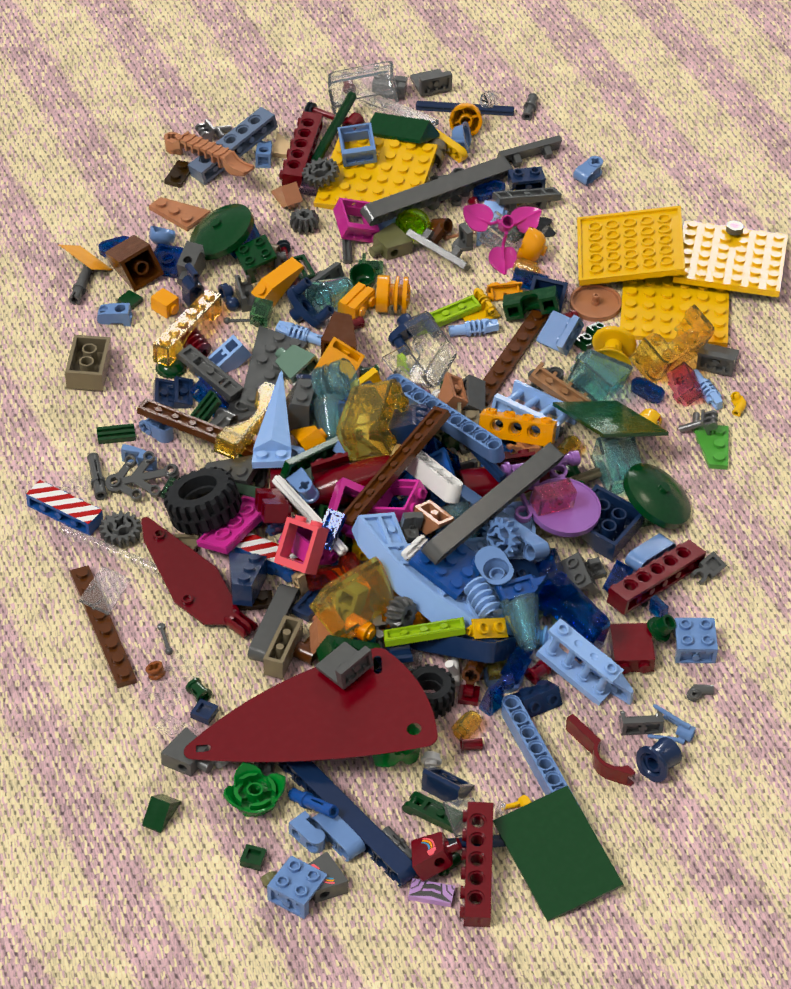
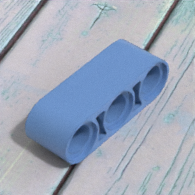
(648, 551)
(340, 835)

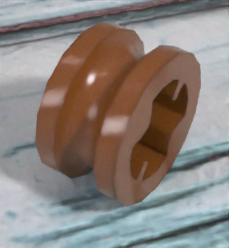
(155, 670)

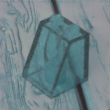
(598, 375)
(614, 459)

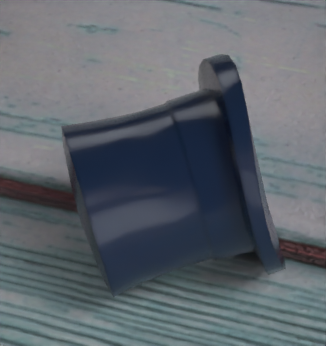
(657, 760)

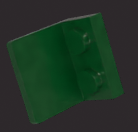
(255, 254)

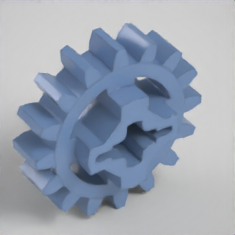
(503, 535)

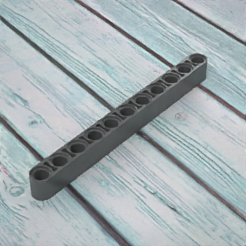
(435, 190)
(492, 503)

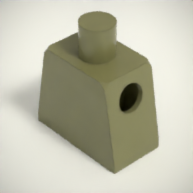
(391, 243)

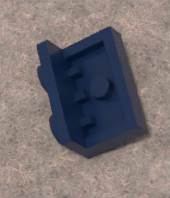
(540, 697)

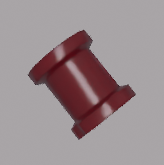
(537, 672)

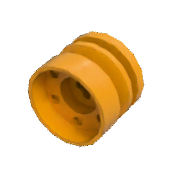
(392, 294)

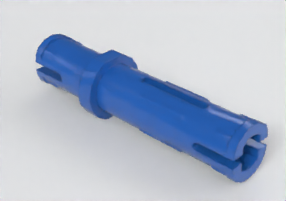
(307, 800)

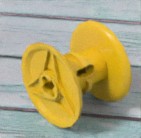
(615, 343)

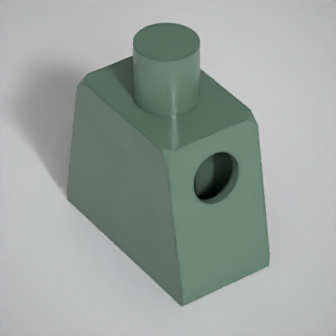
(295, 361)

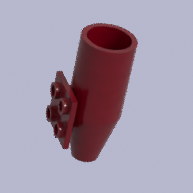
(330, 470)
(482, 481)

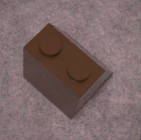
(135, 262)
(342, 328)

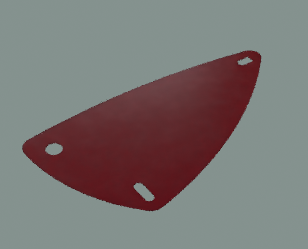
(320, 721)

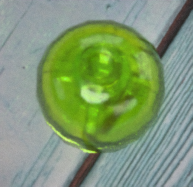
(414, 219)

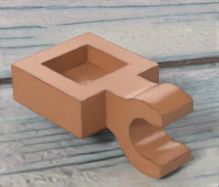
(519, 446)

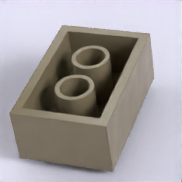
(88, 362)

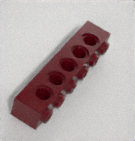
(301, 147)
(655, 577)
(477, 914)

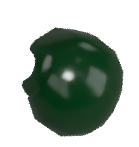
(364, 274)

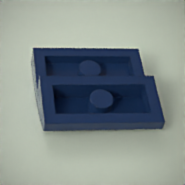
(173, 393)

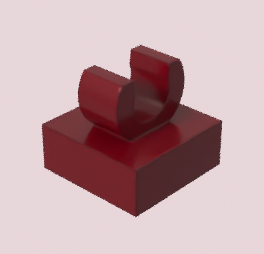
(468, 694)

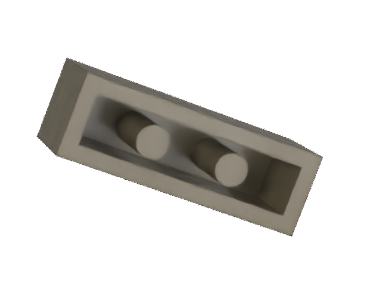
(282, 647)

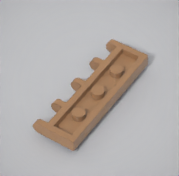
(555, 386)

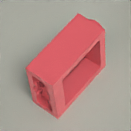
(315, 546)

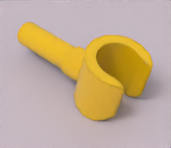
(522, 801)

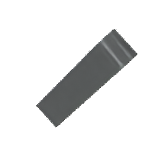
(280, 605)

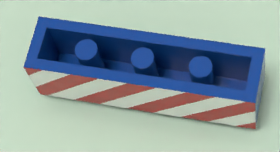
(64, 507)
(256, 544)

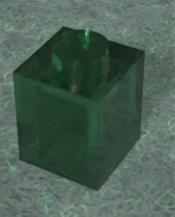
(261, 312)

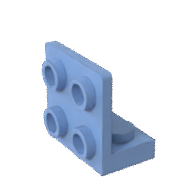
(560, 332)
(695, 640)
(295, 886)

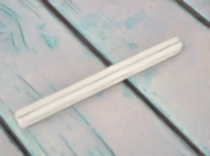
(304, 509)

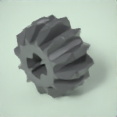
(304, 220)
(400, 612)

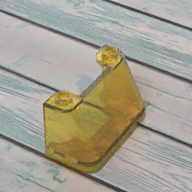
(354, 599)

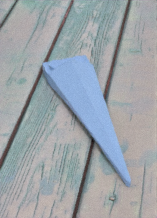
(273, 440)

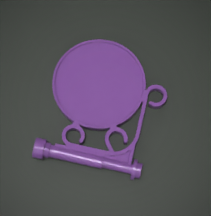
(567, 522)

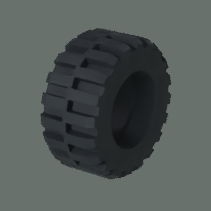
(202, 500)

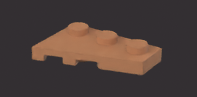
(179, 213)

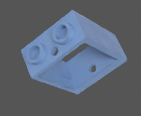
(358, 155)

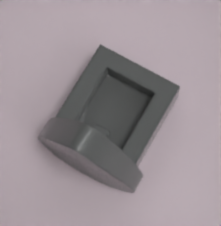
(465, 238)

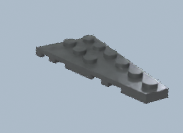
(262, 363)

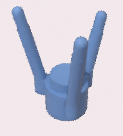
(684, 730)

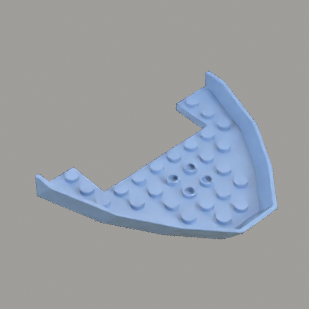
(382, 538)

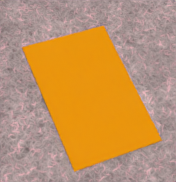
(85, 257)

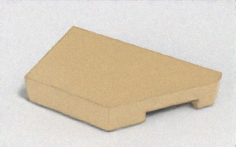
(280, 147)
(299, 581)

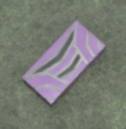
(431, 892)

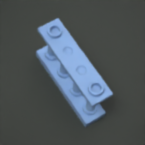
(534, 398)
(573, 671)

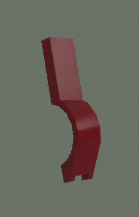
(592, 744)

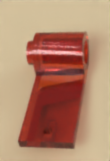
(328, 574)

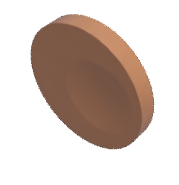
(596, 302)

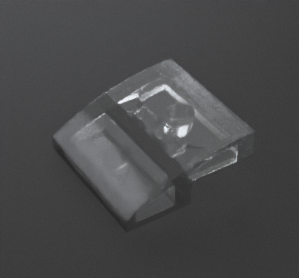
(493, 236)

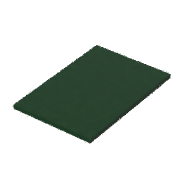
(610, 419)
(557, 853)

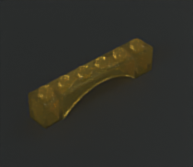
(205, 307)
(233, 439)

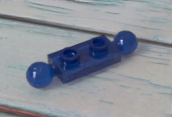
(515, 667)

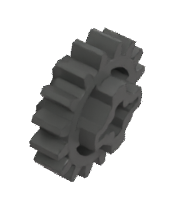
(320, 172)
(120, 528)

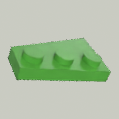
(714, 446)

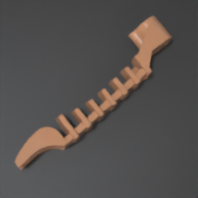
(226, 158)

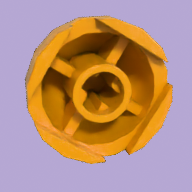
(469, 113)
(532, 245)

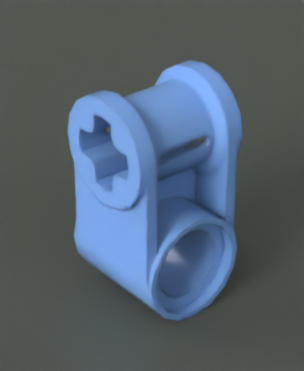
(589, 170)
(157, 430)
(303, 486)

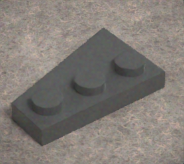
(239, 468)

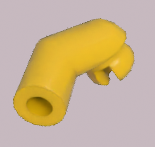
(739, 403)

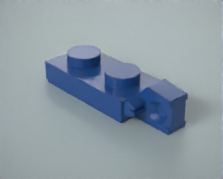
(518, 586)

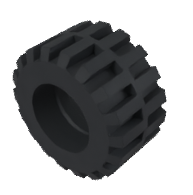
(440, 681)

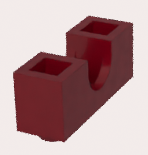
(272, 505)

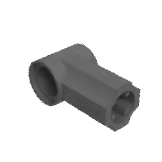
(224, 418)

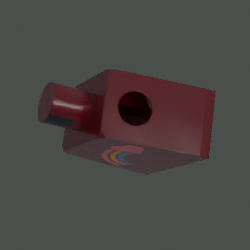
(433, 854)

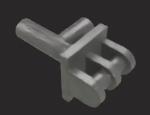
(206, 130)
(708, 421)
(379, 624)

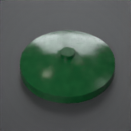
(223, 230)
(656, 496)

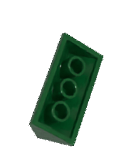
(403, 128)

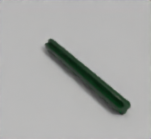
(336, 122)

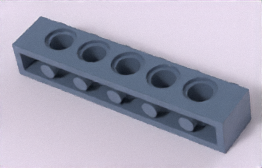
(239, 139)

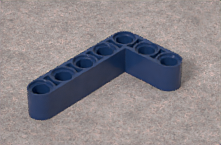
(467, 647)

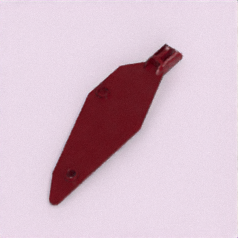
(193, 581)

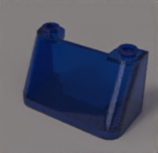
(566, 601)

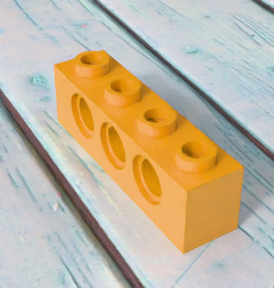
(526, 435)

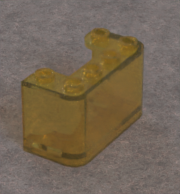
(657, 357)
(366, 419)

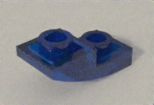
(617, 574)

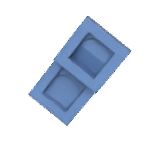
(138, 454)

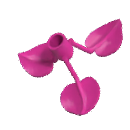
(479, 217)

